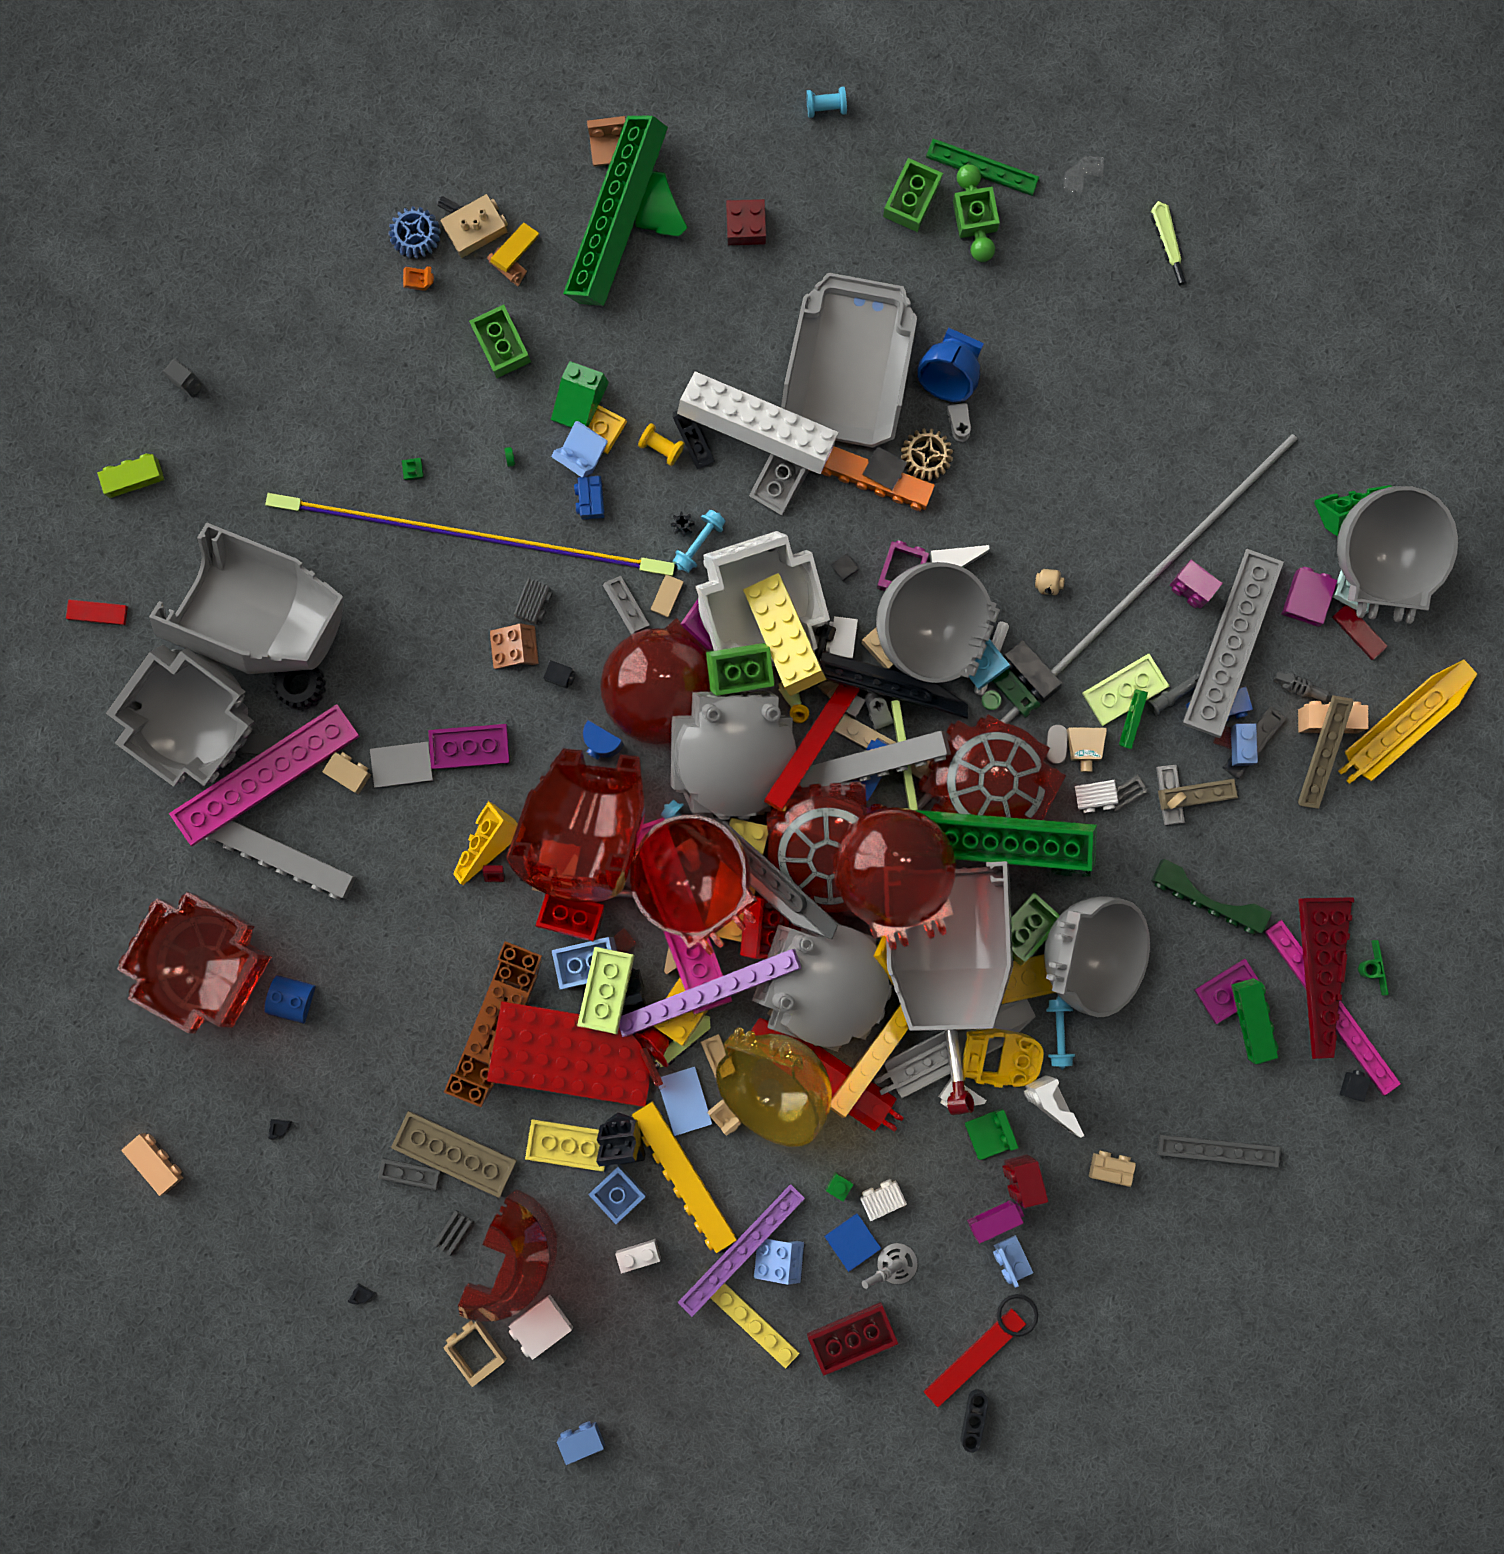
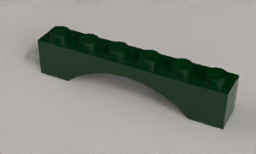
(1173, 878)

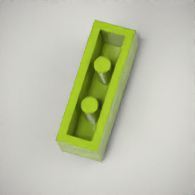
(130, 475)

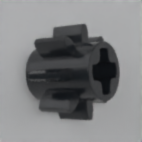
(678, 519)

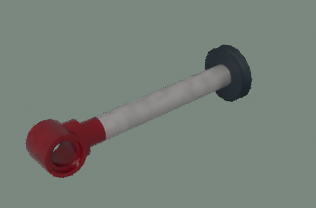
(959, 1100)

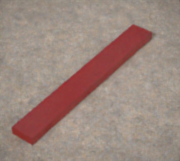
(810, 747)

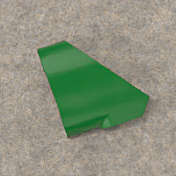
(658, 208)

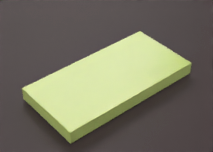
(1114, 694)
(605, 990)

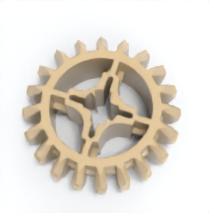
(934, 455)

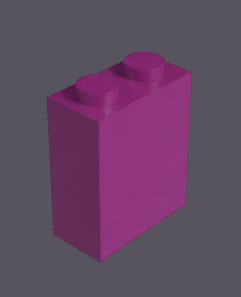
(1309, 596)

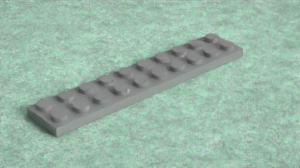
(1233, 643)

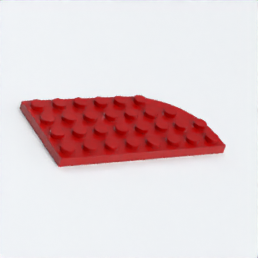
(553, 1054)

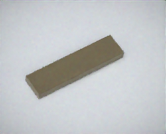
(1200, 793)

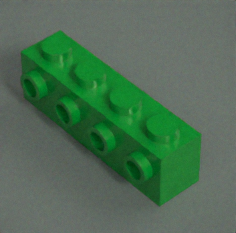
(1255, 1021)

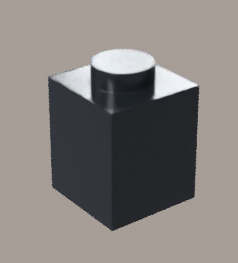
(559, 674)
(1355, 1085)

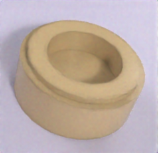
(1176, 800)

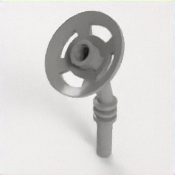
(897, 1264)

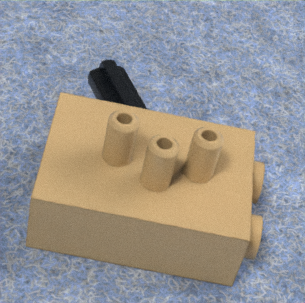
(473, 224)

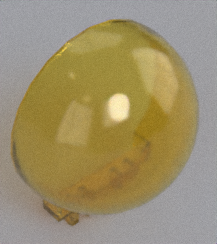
(775, 1086)

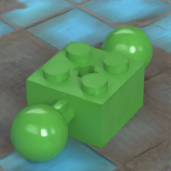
(986, 215)

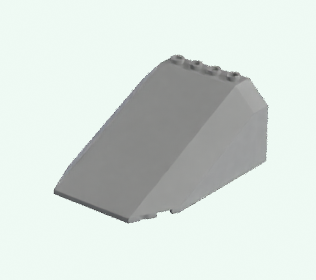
(850, 359)

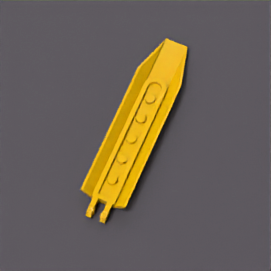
(1408, 721)

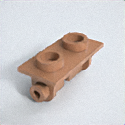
(514, 274)

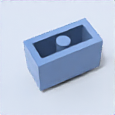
(1244, 744)
(580, 1443)

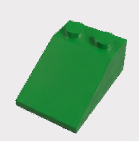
(578, 395)

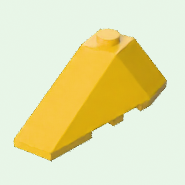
(491, 838)

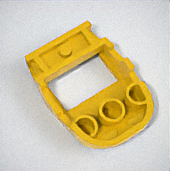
(1019, 1059)

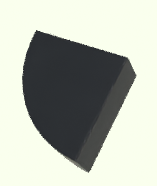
(278, 1128)
(360, 1295)

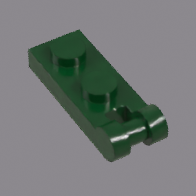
(1016, 692)

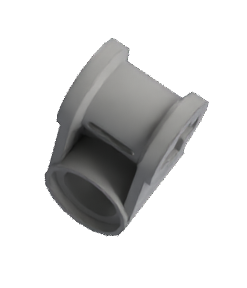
(959, 419)
(878, 711)

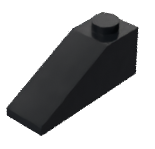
(694, 440)

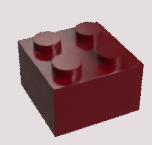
(746, 222)

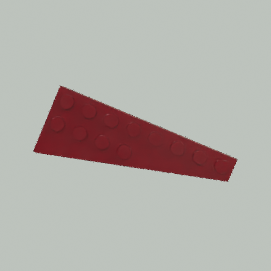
(1324, 944)

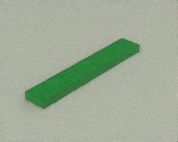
(989, 169)

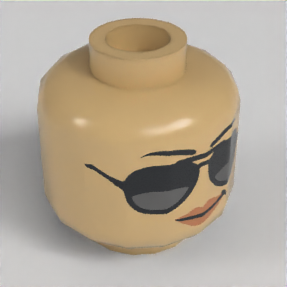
(1049, 582)

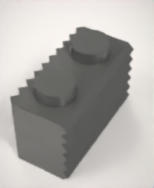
(182, 377)
(533, 601)

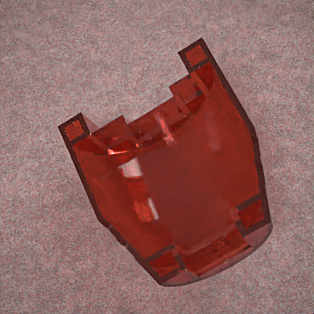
(580, 828)
(530, 1248)

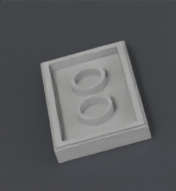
(401, 764)

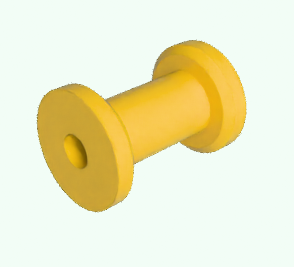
(661, 444)

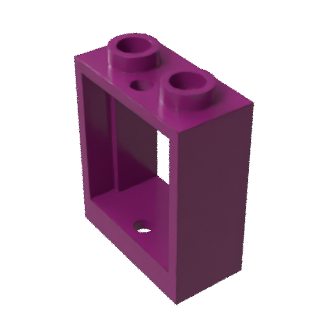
(901, 547)
(996, 1221)

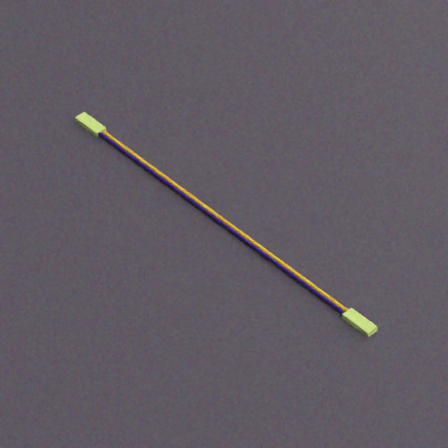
(294, 504)

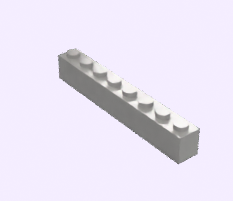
(879, 760)
(284, 859)

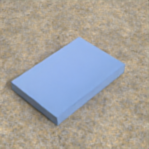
(685, 1101)

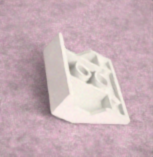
(1048, 1098)

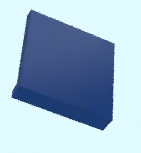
(852, 1242)

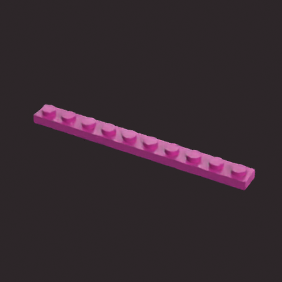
(1346, 1025)

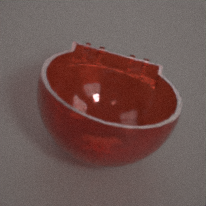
(652, 680)
(896, 872)
(692, 879)

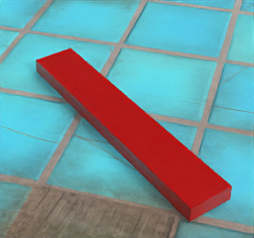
(973, 1358)

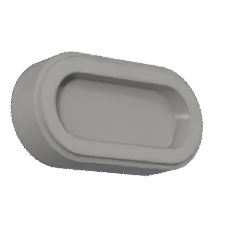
(1057, 742)

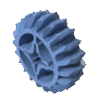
(421, 218)

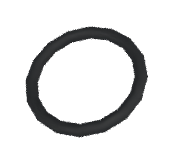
(1018, 1334)

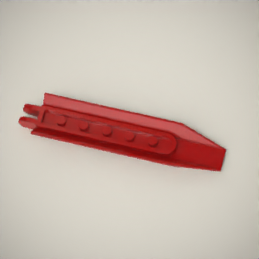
(870, 1107)

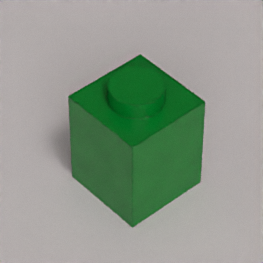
(839, 1186)

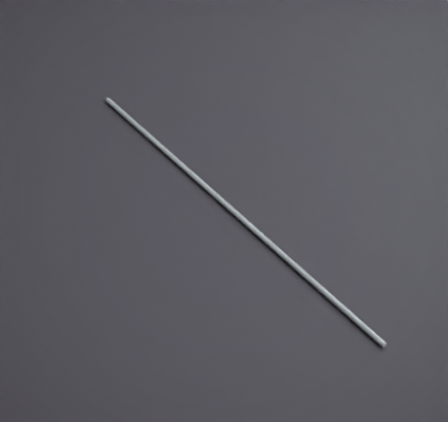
(1153, 575)

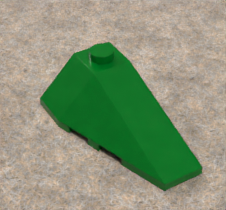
(1335, 509)

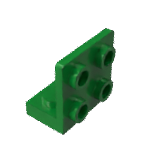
(991, 1134)

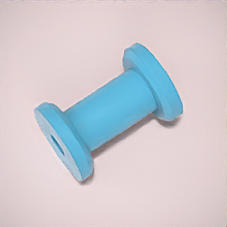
(826, 102)

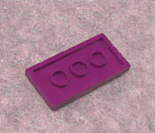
(469, 746)

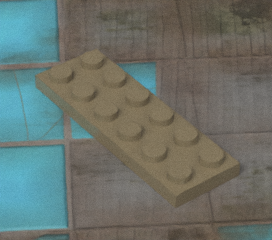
(454, 1154)

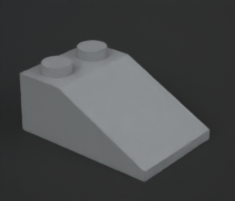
(778, 483)

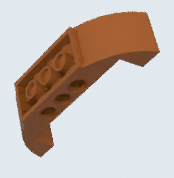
(511, 983)

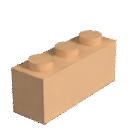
(152, 1163)

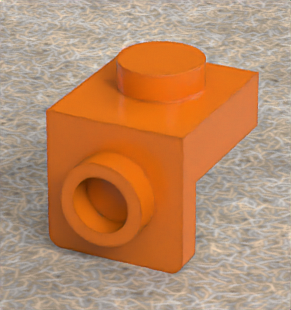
(417, 278)

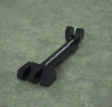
(825, 632)

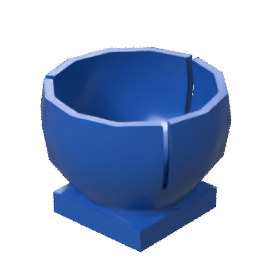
(951, 367)

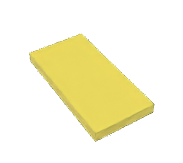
(563, 1145)

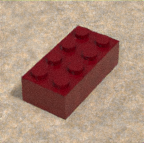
(1025, 1181)
(852, 1338)

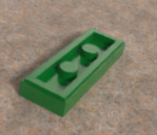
(1133, 718)

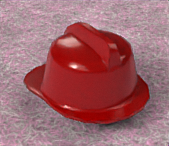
(655, 1042)

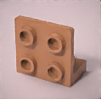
(604, 138)
(514, 646)

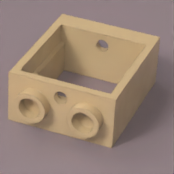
(473, 1378)

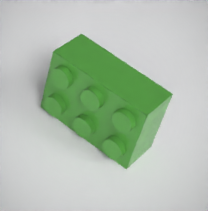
(912, 195)
(500, 341)
(740, 669)
(1031, 927)

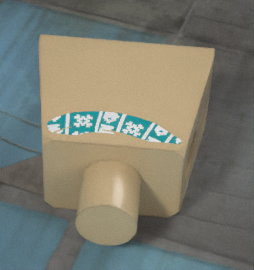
(1086, 746)

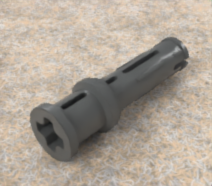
(1168, 699)

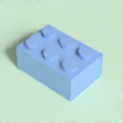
(574, 961)

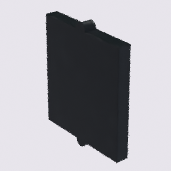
(884, 468)

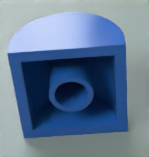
(600, 742)
(289, 999)

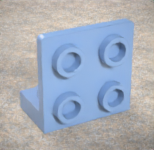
(581, 450)
(1011, 1256)
(779, 1261)

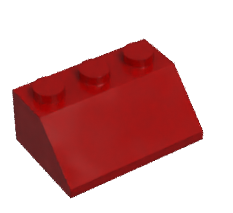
(571, 917)
(759, 936)

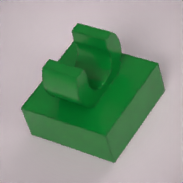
(412, 469)

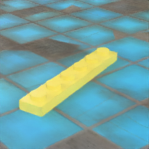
(755, 1325)

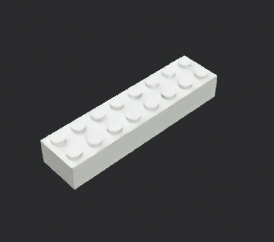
(757, 422)

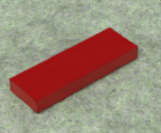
(96, 612)

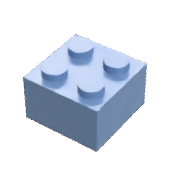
(617, 1194)

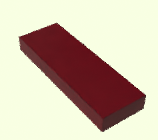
(1359, 632)

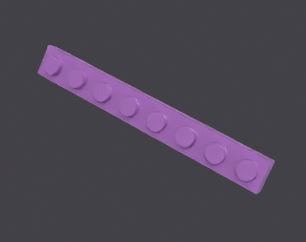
(741, 1250)

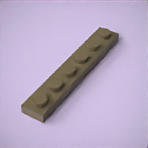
(1325, 751)

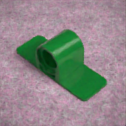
(1378, 969)

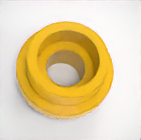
(799, 717)

